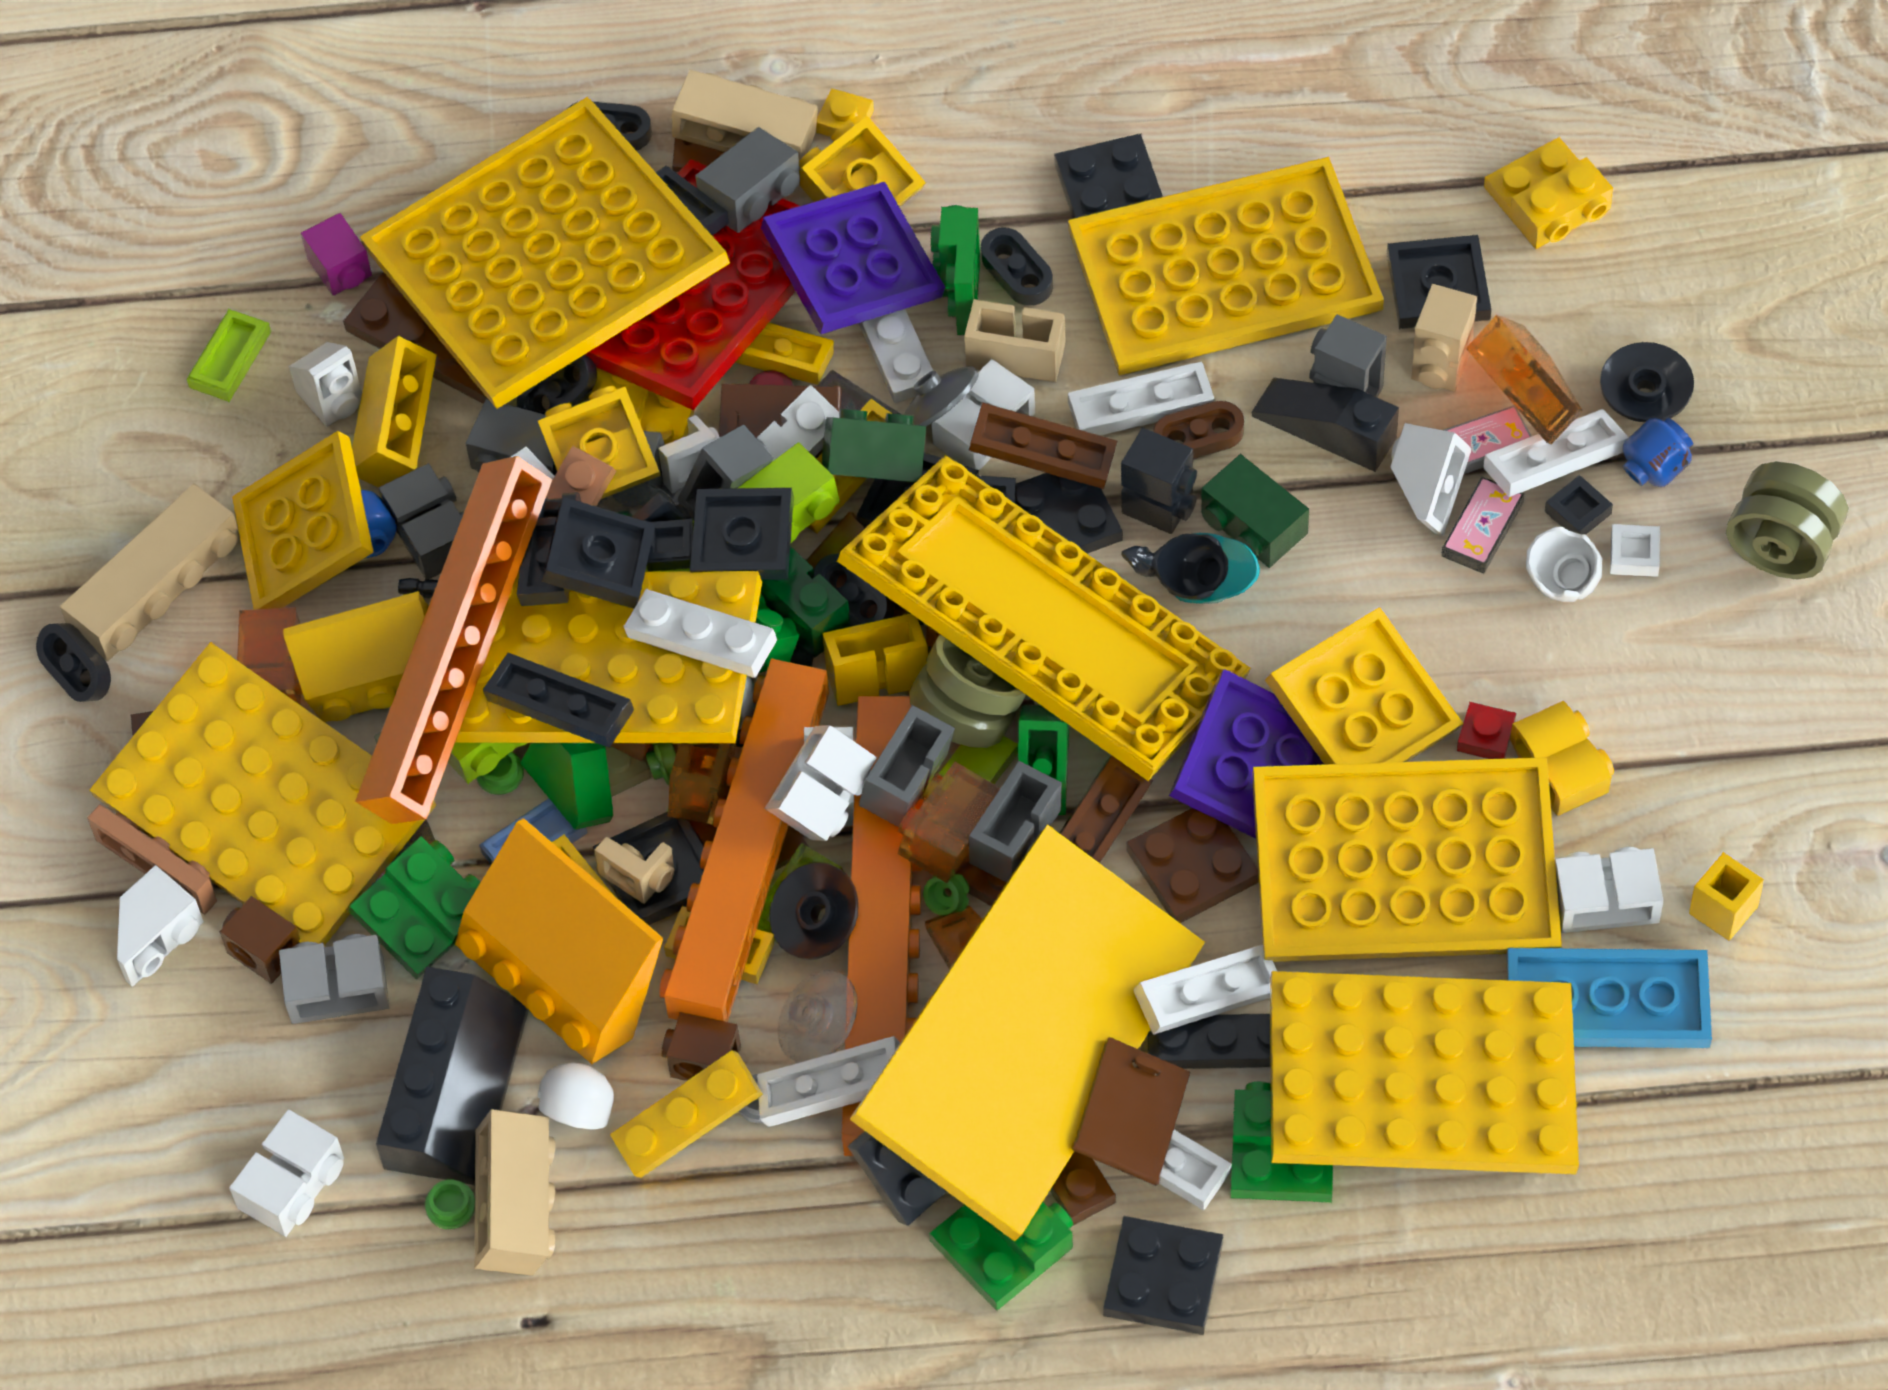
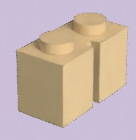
(993, 336)
(1442, 338)

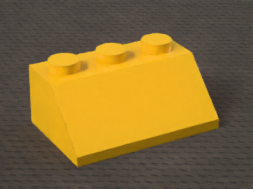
(355, 656)

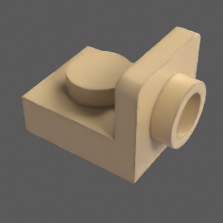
(629, 870)

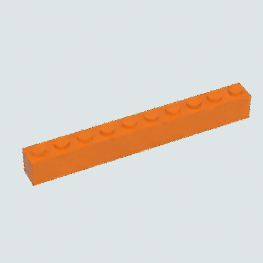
(887, 900)

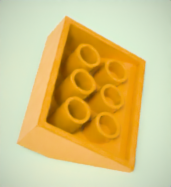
(560, 944)

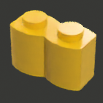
(1574, 764)

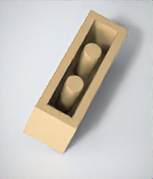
(724, 112)
(513, 1193)

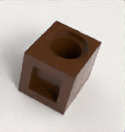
(255, 937)
(697, 1044)

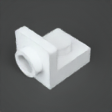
(680, 455)

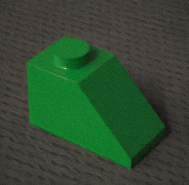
(1045, 745)
(573, 779)

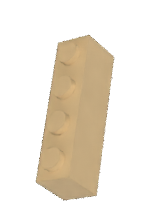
(152, 571)

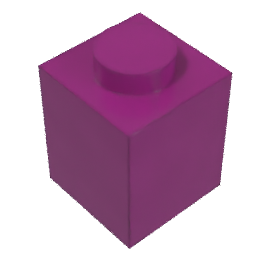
(336, 254)

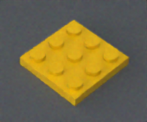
(302, 523)
(1364, 696)

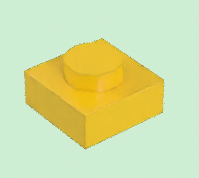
(840, 108)

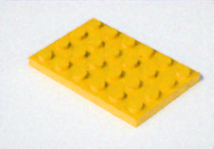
(1224, 265)
(586, 638)
(255, 795)
(1405, 859)
(1422, 1073)

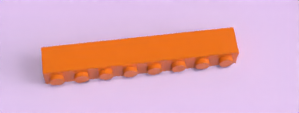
(453, 641)
(745, 846)

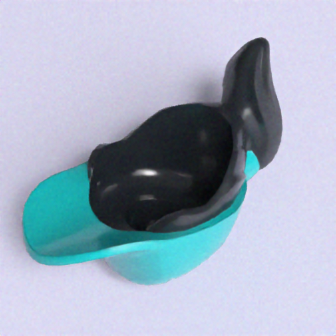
(1198, 567)

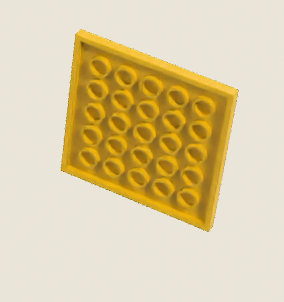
(543, 251)

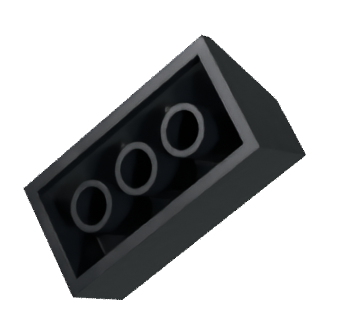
(449, 1075)

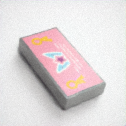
(1490, 434)

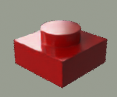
(1486, 731)

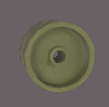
(1787, 520)
(965, 695)

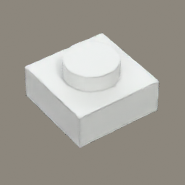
(1635, 550)

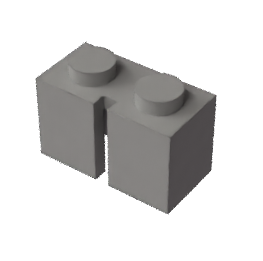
(334, 979)

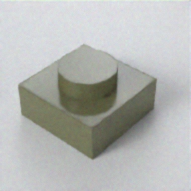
(624, 770)

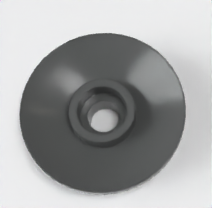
(940, 394)

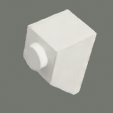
(1430, 471)

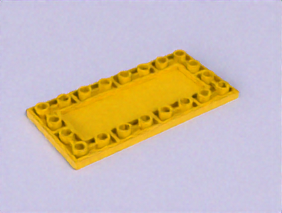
(1042, 615)
(1014, 1032)

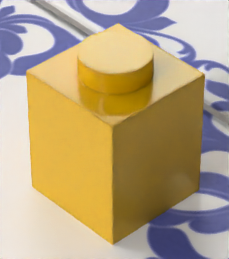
(1726, 896)

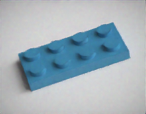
(1627, 993)

